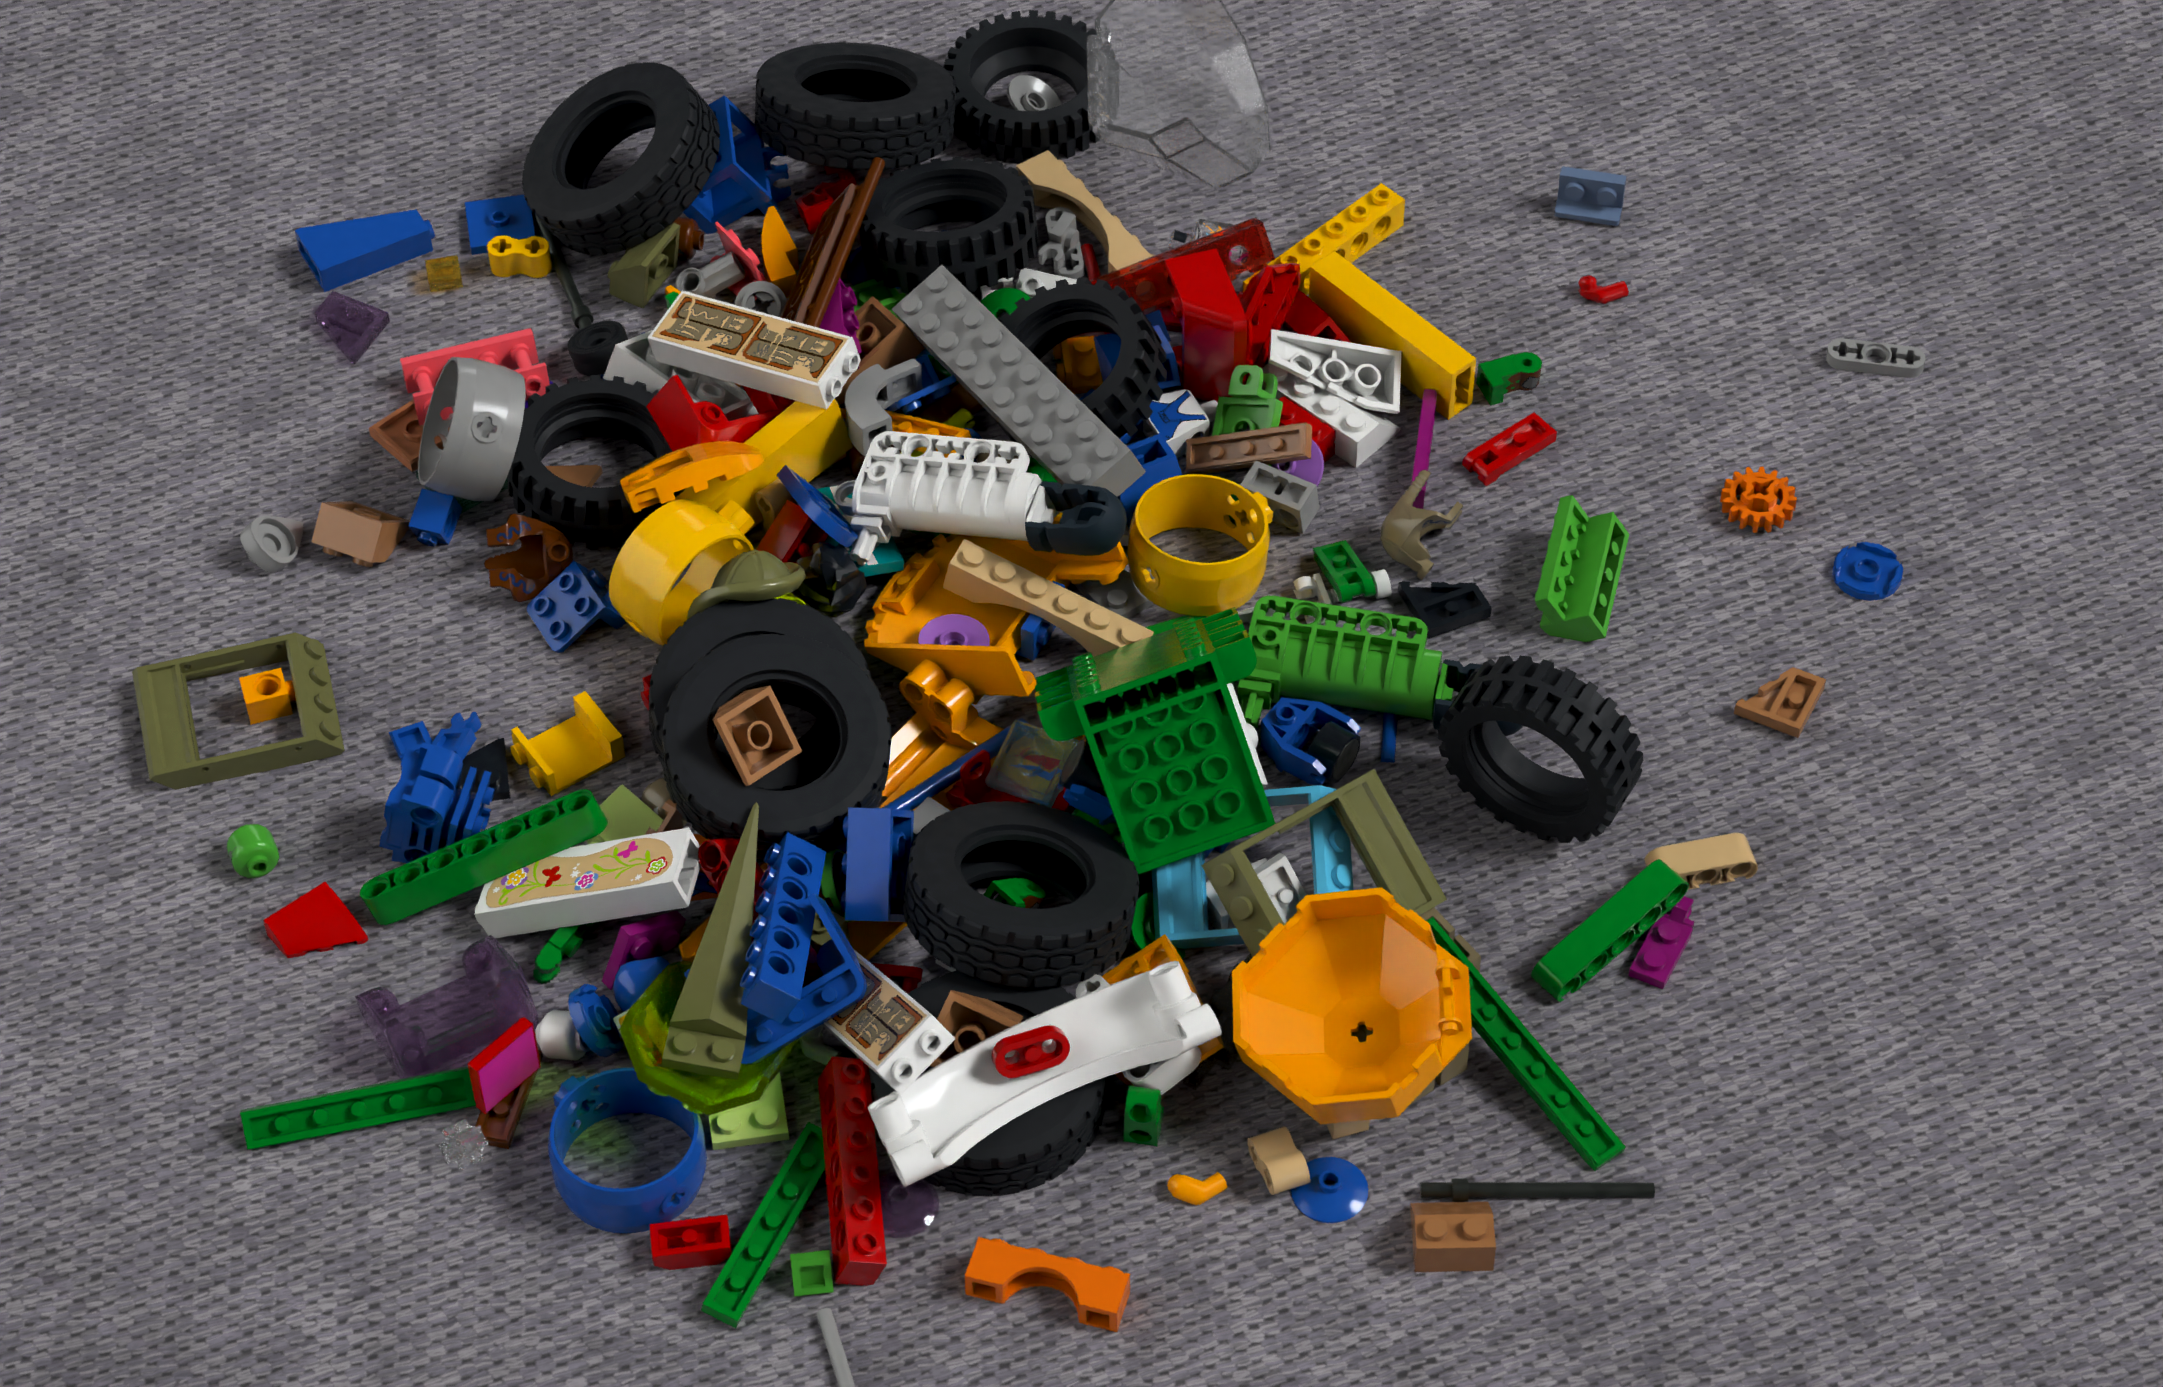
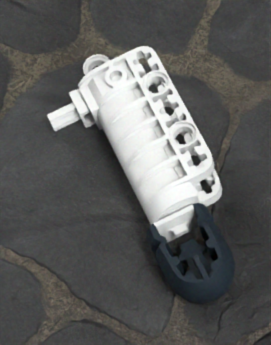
(973, 497)

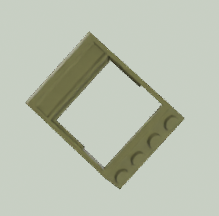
(169, 722)
(1375, 833)

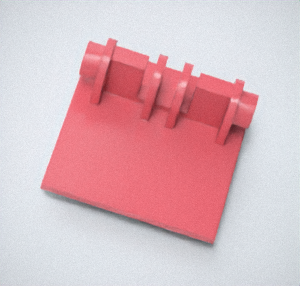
(746, 257)

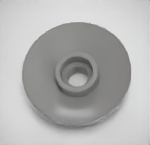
(1031, 94)

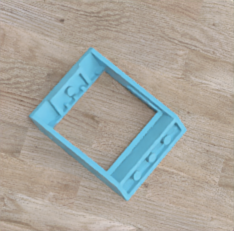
(1181, 885)

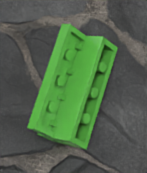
(1580, 572)

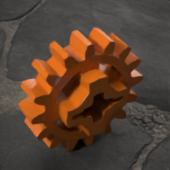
(1758, 499)

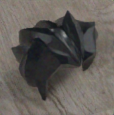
(831, 578)

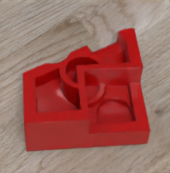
(814, 203)
(313, 923)

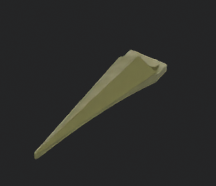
(709, 1019)

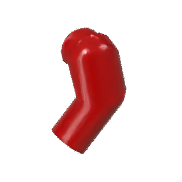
(1601, 294)

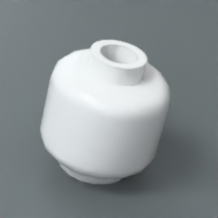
(559, 1037)

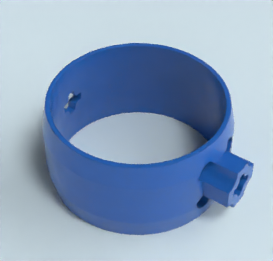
(622, 1208)

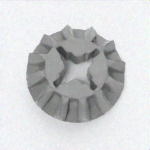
(765, 293)

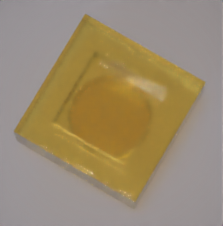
(443, 273)

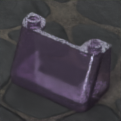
(455, 1020)

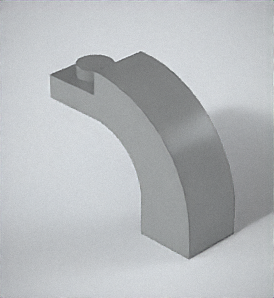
(870, 396)

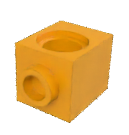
(267, 695)

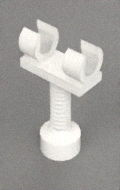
(1309, 587)

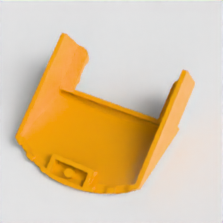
(918, 596)

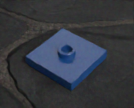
(496, 218)

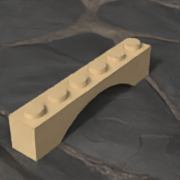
(1057, 187)
(993, 579)

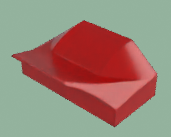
(690, 1242)

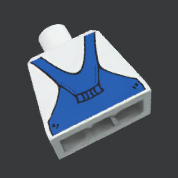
(1179, 418)

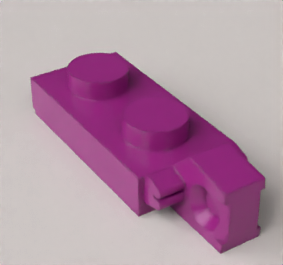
(1664, 945)

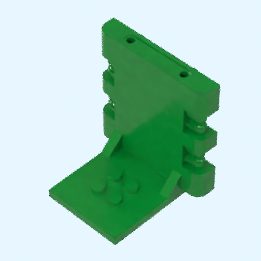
(1165, 736)

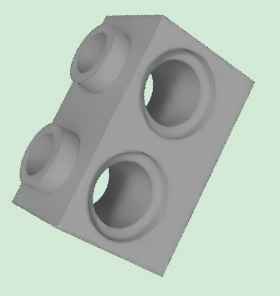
(1289, 497)

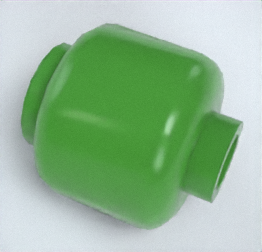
(252, 848)

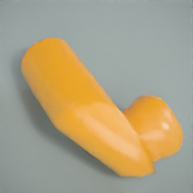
(1196, 1191)

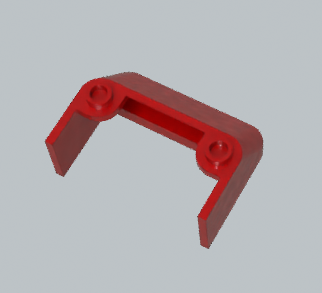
(1211, 324)
(693, 423)

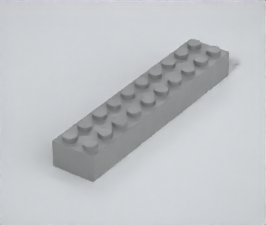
(1015, 386)

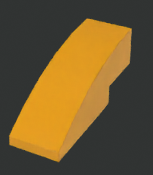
(778, 252)

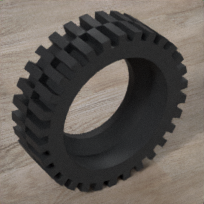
(1013, 48)

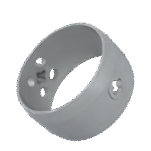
(473, 457)

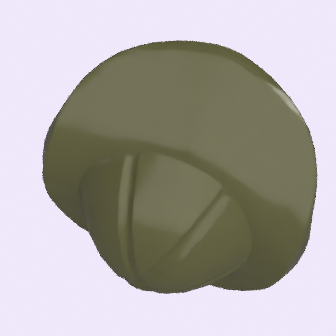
(750, 577)

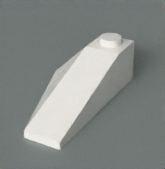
(1349, 370)

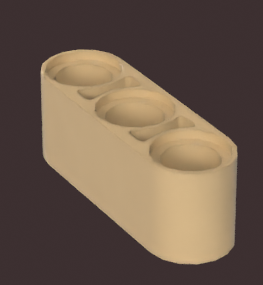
(1708, 859)

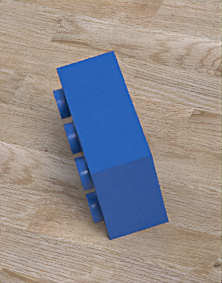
(876, 863)

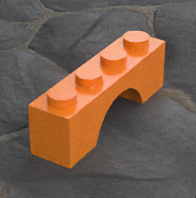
(1003, 1269)

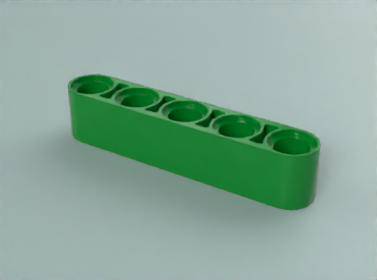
(1610, 930)

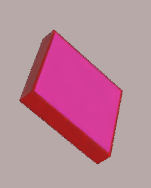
(504, 1065)

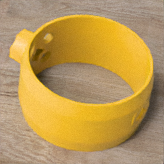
(1199, 503)
(659, 554)

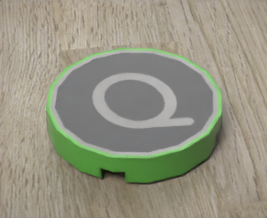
(833, 879)

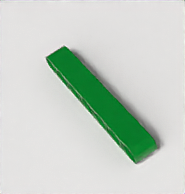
(484, 857)

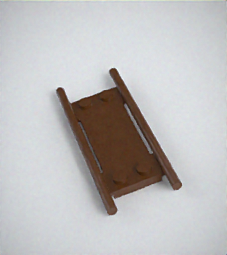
(830, 250)

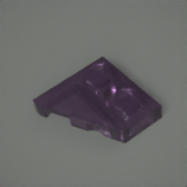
(350, 324)

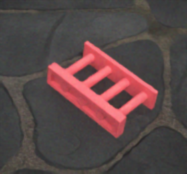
(508, 350)

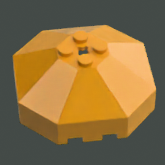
(1345, 966)

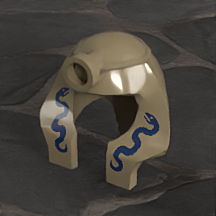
(1406, 525)

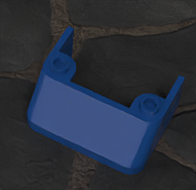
(819, 1001)

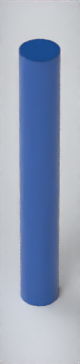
(1389, 737)

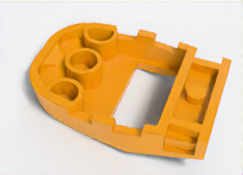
(687, 469)

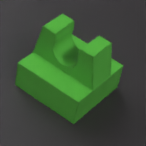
(811, 1273)

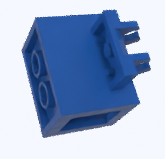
(741, 174)

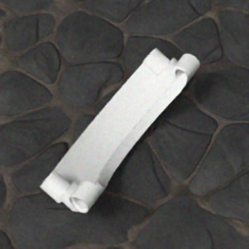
(1107, 1032)

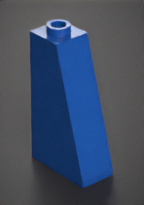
(363, 246)

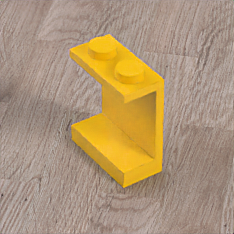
(570, 748)

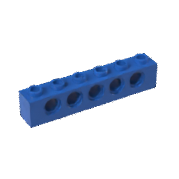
(782, 928)

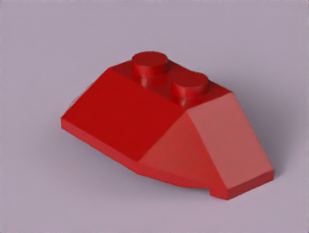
(1266, 306)

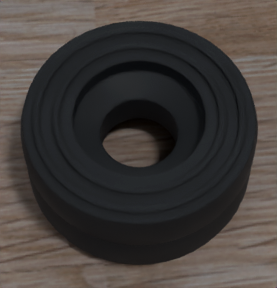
(594, 345)

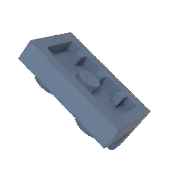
(1590, 196)

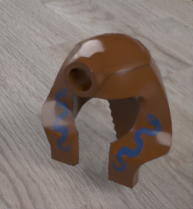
(539, 559)

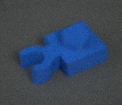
(460, 735)

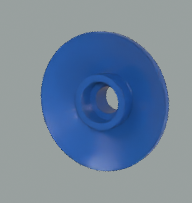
(1333, 1202)

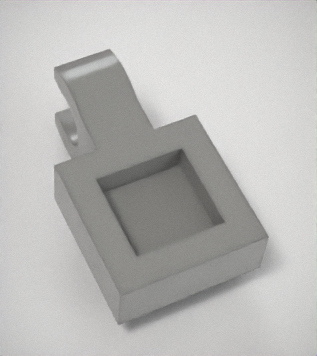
(1062, 238)

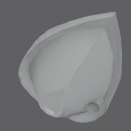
(272, 541)

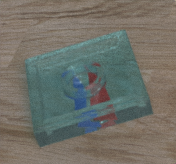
(1030, 764)

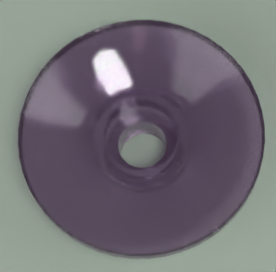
(909, 1215)

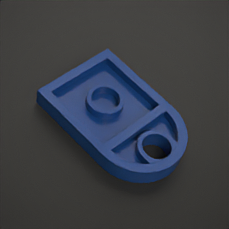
(818, 507)

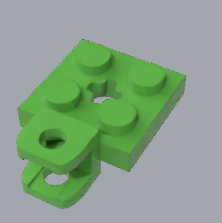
(1248, 403)

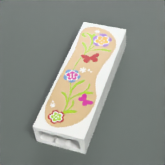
(593, 884)

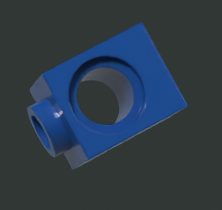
(435, 517)

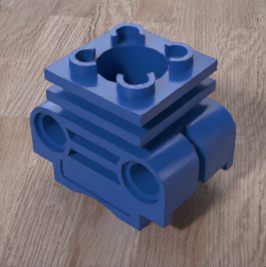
(431, 806)

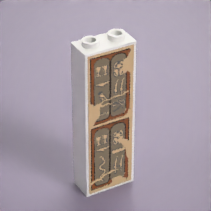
(754, 349)
(890, 1030)

